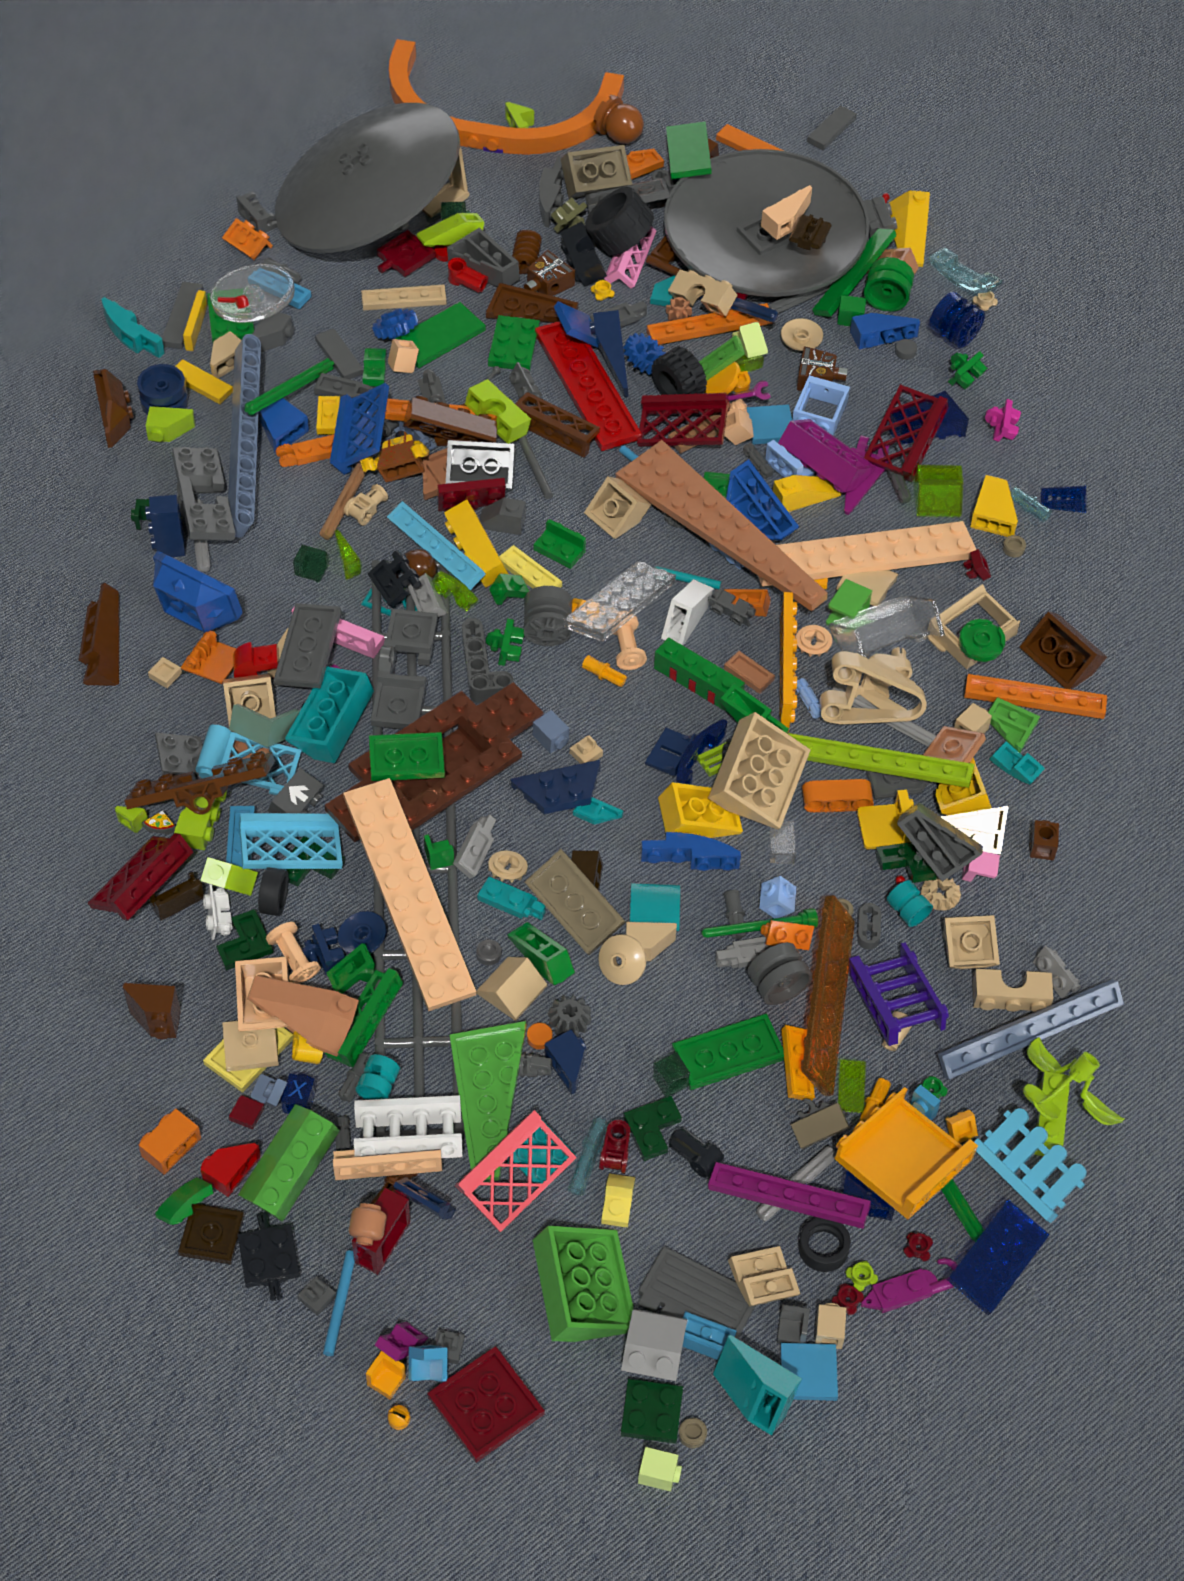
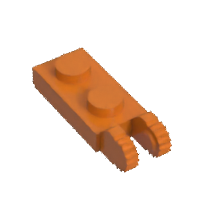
(305, 451)

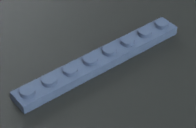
(1025, 1030)

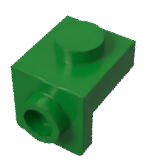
(508, 586)

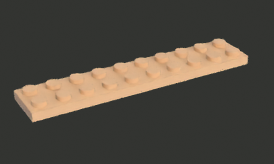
(880, 550)
(409, 895)

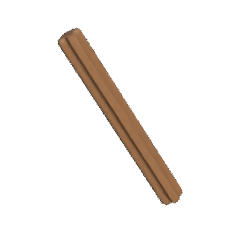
(347, 493)

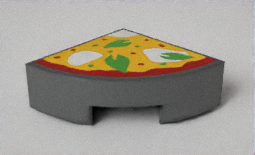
(159, 823)

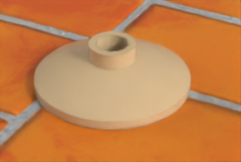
(801, 333)
(632, 958)

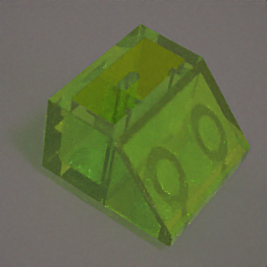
(939, 490)

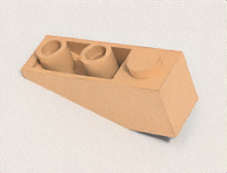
(783, 216)

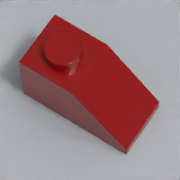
(229, 1166)

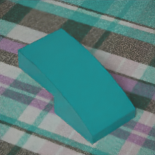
(1015, 764)

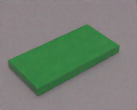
(688, 150)
(443, 333)
(730, 1051)

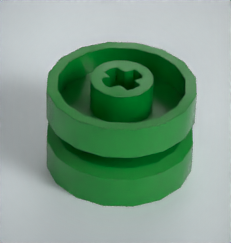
(889, 284)

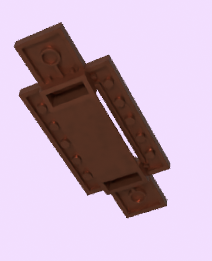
(470, 754)

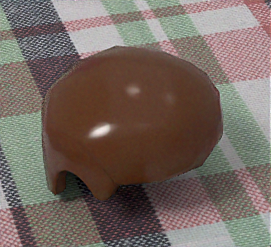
(422, 562)

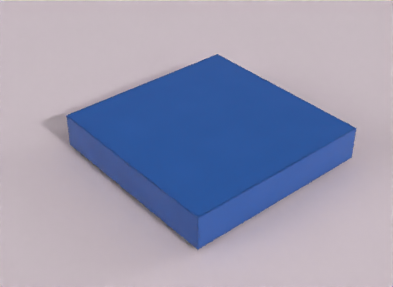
(575, 323)

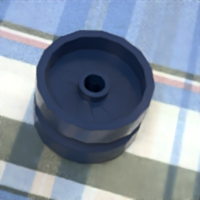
(162, 387)

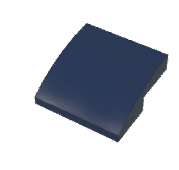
(425, 1198)

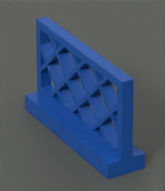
(349, 426)

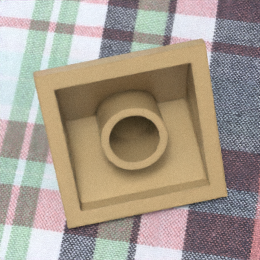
(513, 986)

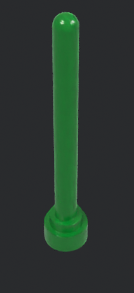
(806, 917)

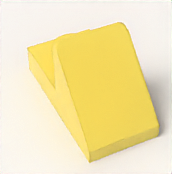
(618, 1200)

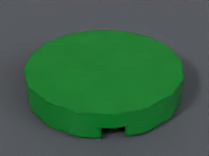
(981, 640)

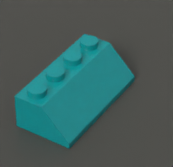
(330, 714)

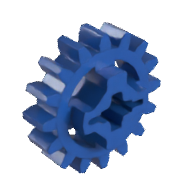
(395, 324)
(642, 351)

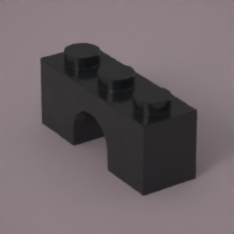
(586, 264)

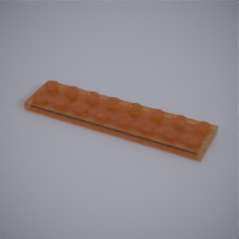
(828, 996)

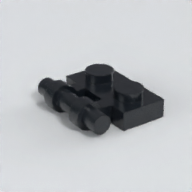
(387, 581)

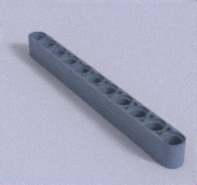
(244, 434)

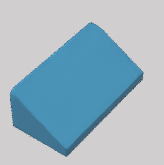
(705, 1336)

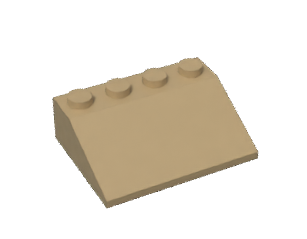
(759, 772)

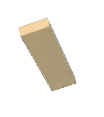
(403, 297)

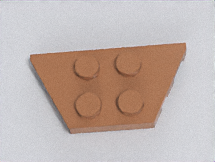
(434, 473)

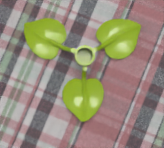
(1080, 1070)

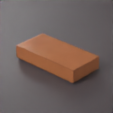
(749, 671)

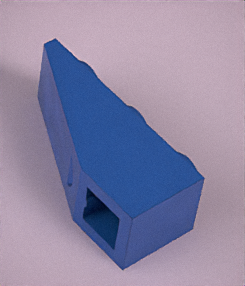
(879, 329)

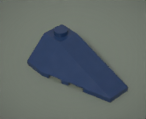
(609, 339)

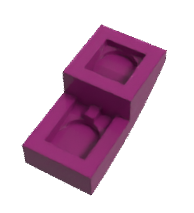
(399, 1340)

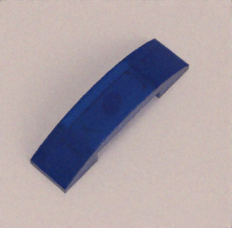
(709, 738)

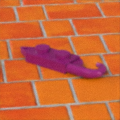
(907, 1289)

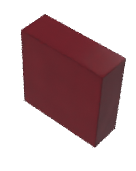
(246, 1112)

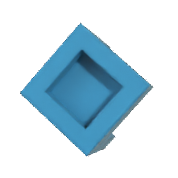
(427, 1363)

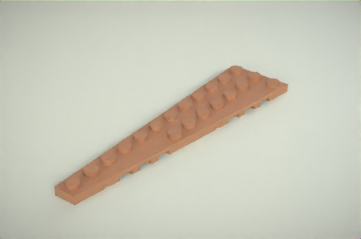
(688, 498)

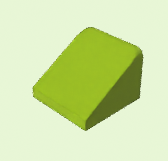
(131, 818)

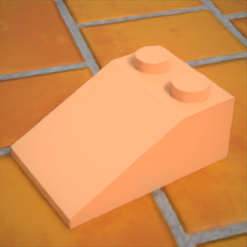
(249, 1015)

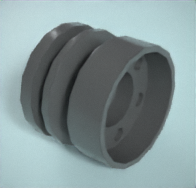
(544, 615)

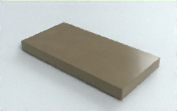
(575, 902)

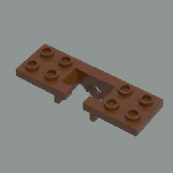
(186, 788)

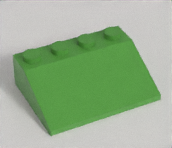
(583, 1283)

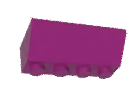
(826, 455)

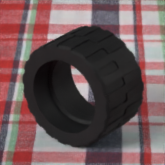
(619, 221)

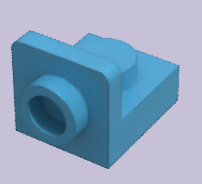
(925, 1102)

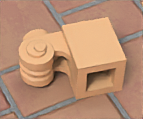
(738, 423)

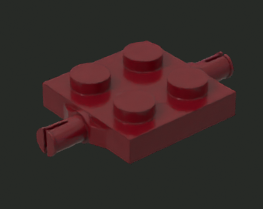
(404, 254)

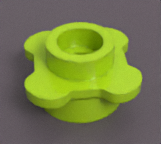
(865, 1269)

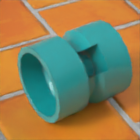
(911, 905)
(378, 1078)

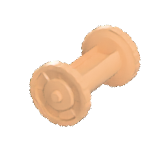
(630, 655)
(301, 967)

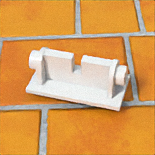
(215, 903)

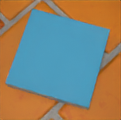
(769, 422)
(815, 1366)

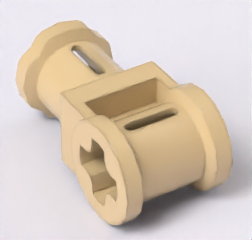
(364, 506)

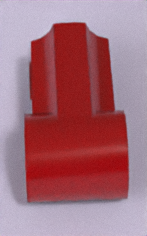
(463, 275)

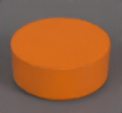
(538, 1035)

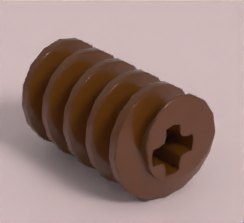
(526, 249)

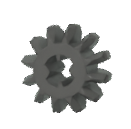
(569, 1015)

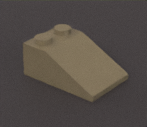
(595, 170)

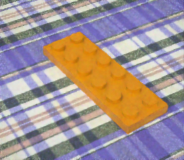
(788, 661)

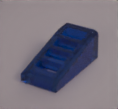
(1077, 503)

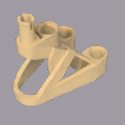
(880, 672)

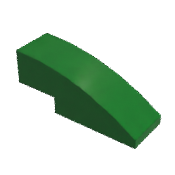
(742, 704)

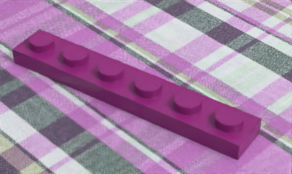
(789, 1195)

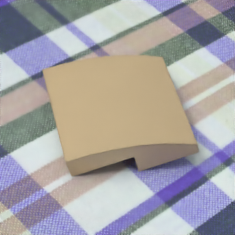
(877, 581)
(763, 1276)

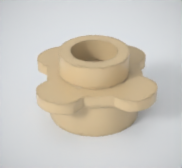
(985, 300)

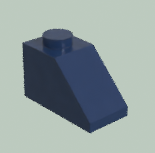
(567, 1058)

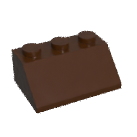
(1062, 651)

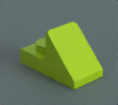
(518, 115)

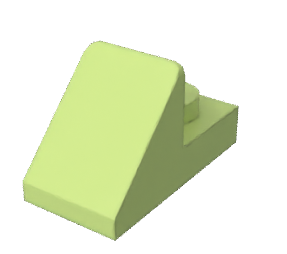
(752, 339)

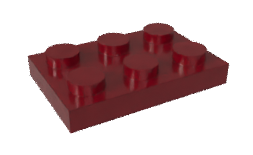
(478, 493)

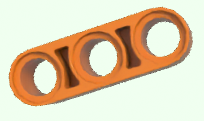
(837, 795)

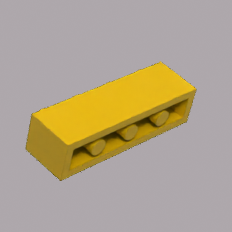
(474, 541)

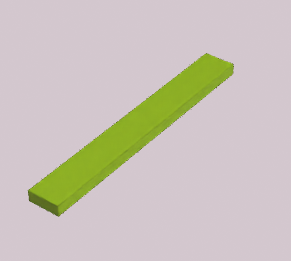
(887, 761)

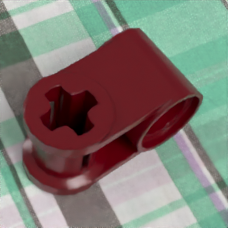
(615, 1151)

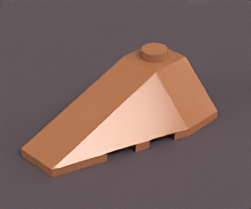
(312, 1012)

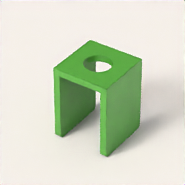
(849, 601)

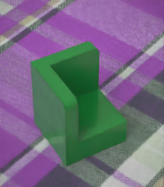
(850, 307)
(439, 853)

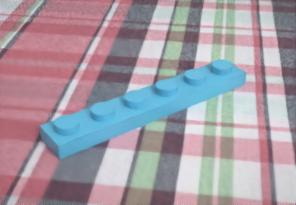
(440, 548)

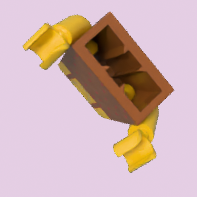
(398, 458)

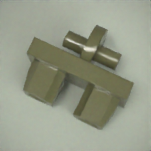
(571, 217)

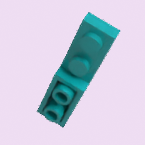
(125, 328)

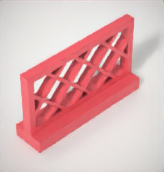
(499, 1154)

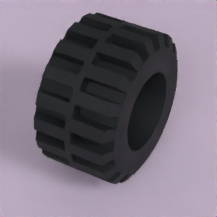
(679, 373)

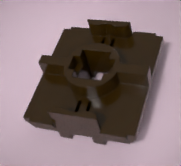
(810, 232)

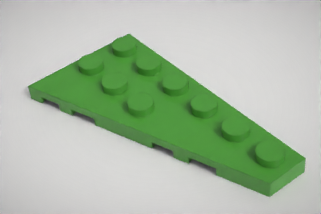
(486, 1081)

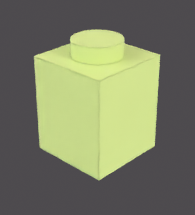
(659, 1469)

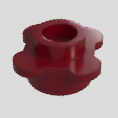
(918, 1239)
(851, 1292)

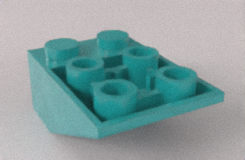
(756, 1384)

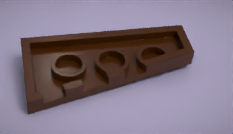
(525, 304)

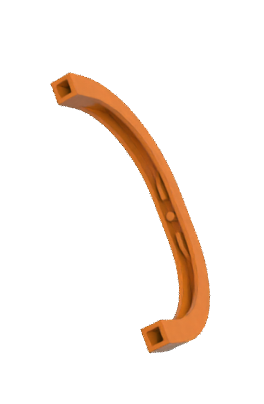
(495, 137)

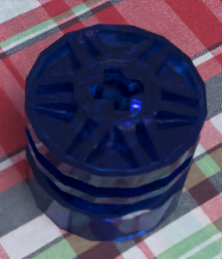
(957, 319)

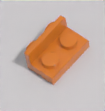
(245, 239)

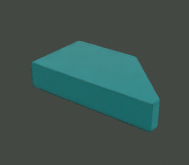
(660, 293)
(597, 812)

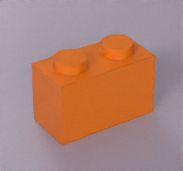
(169, 1141)

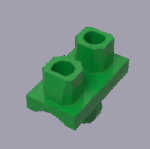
(963, 366)
(498, 640)

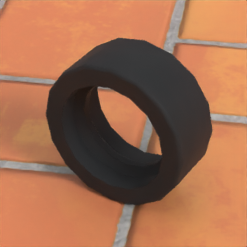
(273, 891)
(821, 1263)

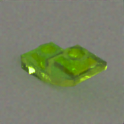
(448, 585)

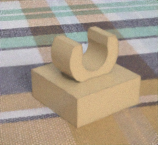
(586, 750)

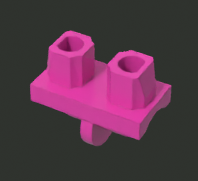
(1001, 420)

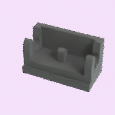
(255, 213)

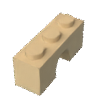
(717, 295)
(993, 993)

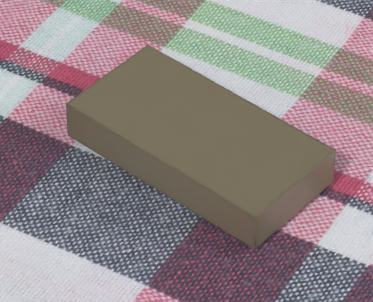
(820, 1126)

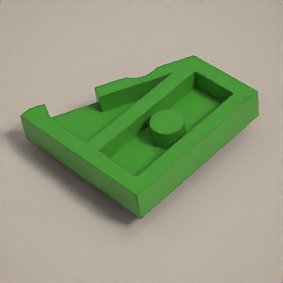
(1013, 722)

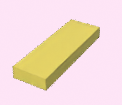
(532, 572)

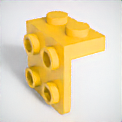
(879, 822)

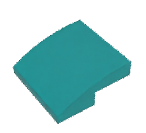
(655, 903)

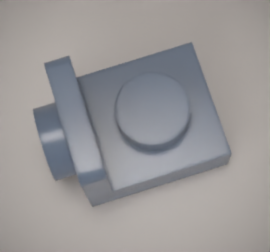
(268, 1090)

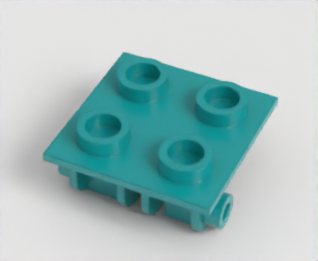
(539, 1138)

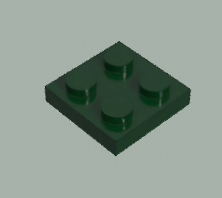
(652, 1411)

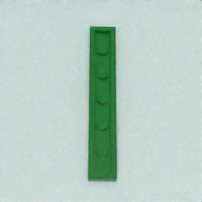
(844, 285)

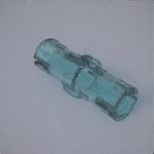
(1041, 511)

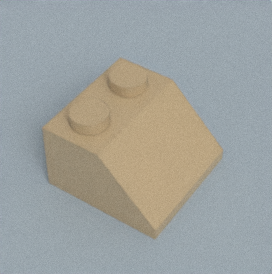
(616, 507)
(251, 692)

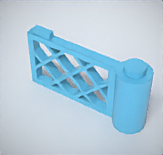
(218, 748)

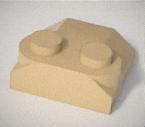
(971, 942)

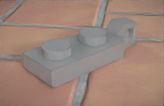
(475, 846)
(741, 952)

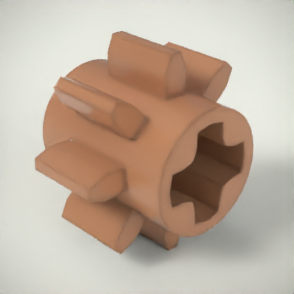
(678, 309)

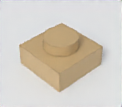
(164, 672)

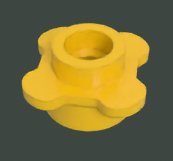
(602, 290)

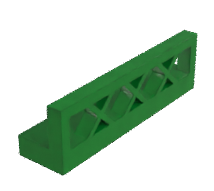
(370, 1017)

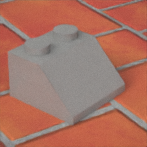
(654, 1345)

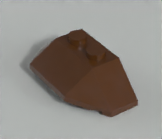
(112, 406)

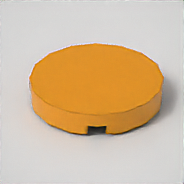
(725, 380)

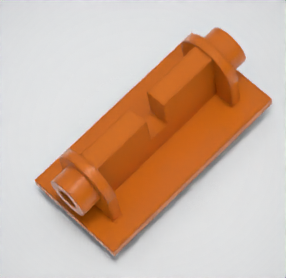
(785, 932)

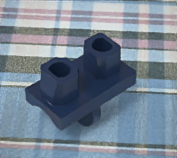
(319, 948)

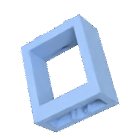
(816, 389)

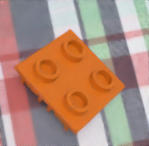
(210, 658)

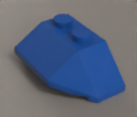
(758, 503)

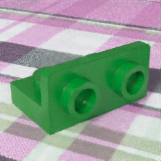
(560, 544)

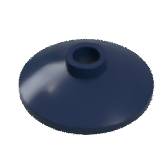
(361, 925)

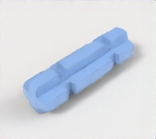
(809, 698)

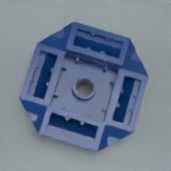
(193, 595)

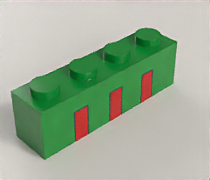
(694, 672)

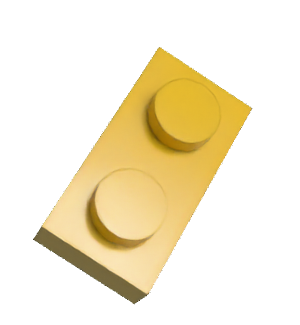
(327, 414)

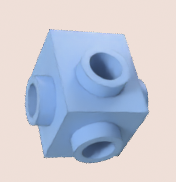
(777, 897)

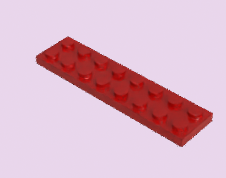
(588, 386)

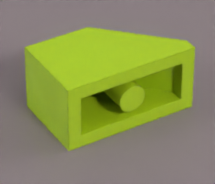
(168, 423)
(229, 876)

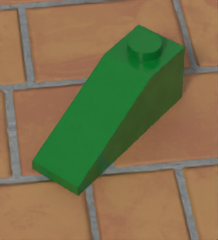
(543, 952)

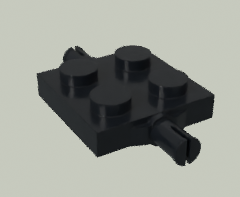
(268, 1256)

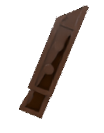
(101, 639)

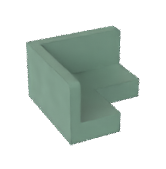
(259, 727)

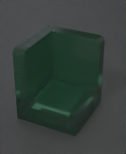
(310, 563)

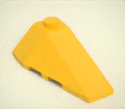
(911, 218)
(960, 799)

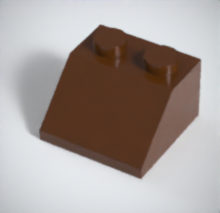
(154, 1008)

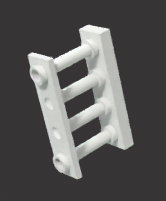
(408, 1111)

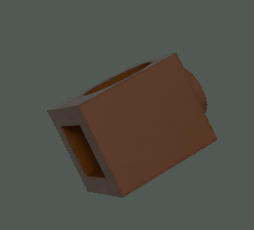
(1041, 847)

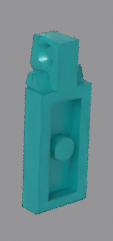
(511, 899)

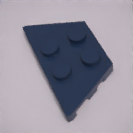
(559, 787)

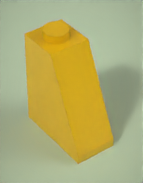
(995, 508)

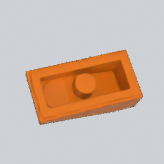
(757, 597)

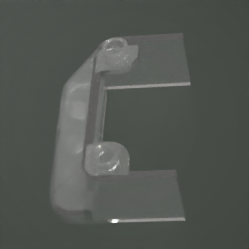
(887, 624)

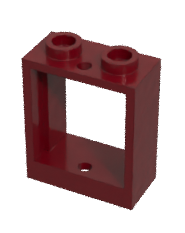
(397, 1211)

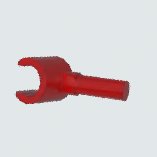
(241, 301)

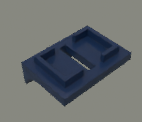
(665, 760)

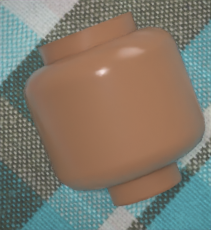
(367, 1224)

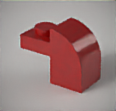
(252, 660)

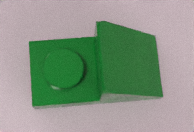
(354, 967)

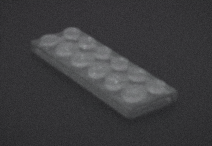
(619, 601)

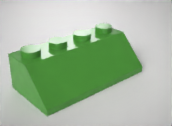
(289, 1162)

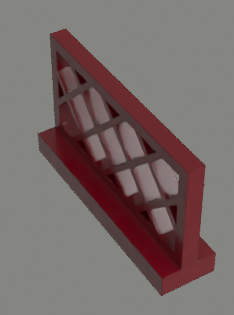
(684, 405)
(925, 433)
(142, 875)

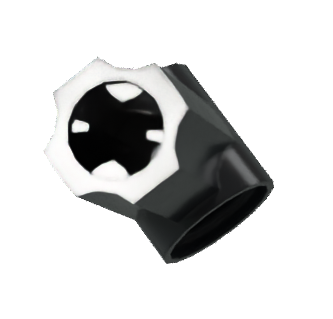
(700, 1155)

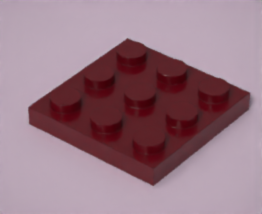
(485, 1404)

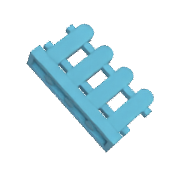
(1040, 1172)

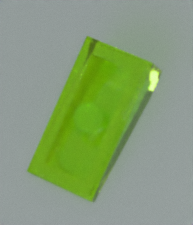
(349, 559)
(851, 1085)

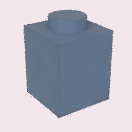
(551, 731)

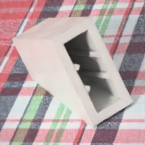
(686, 611)

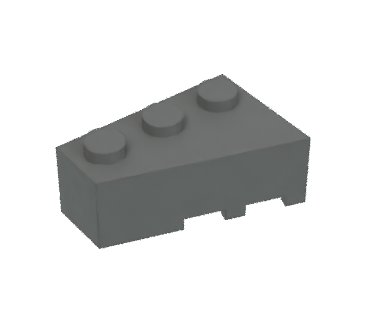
(486, 257)
(938, 841)

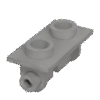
(1062, 979)

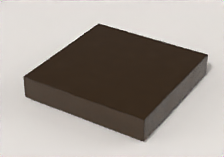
(211, 1234)

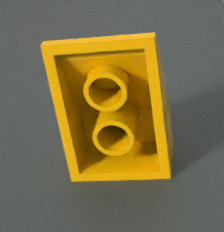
(690, 811)

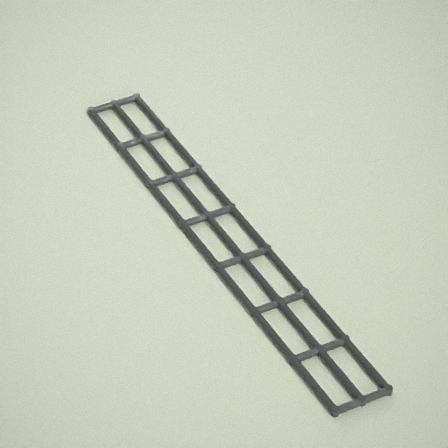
(418, 1042)

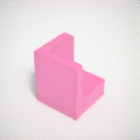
(984, 865)

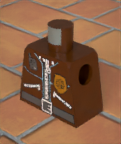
(549, 275)
(819, 365)

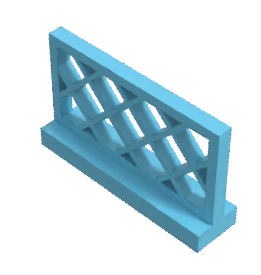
(289, 826)

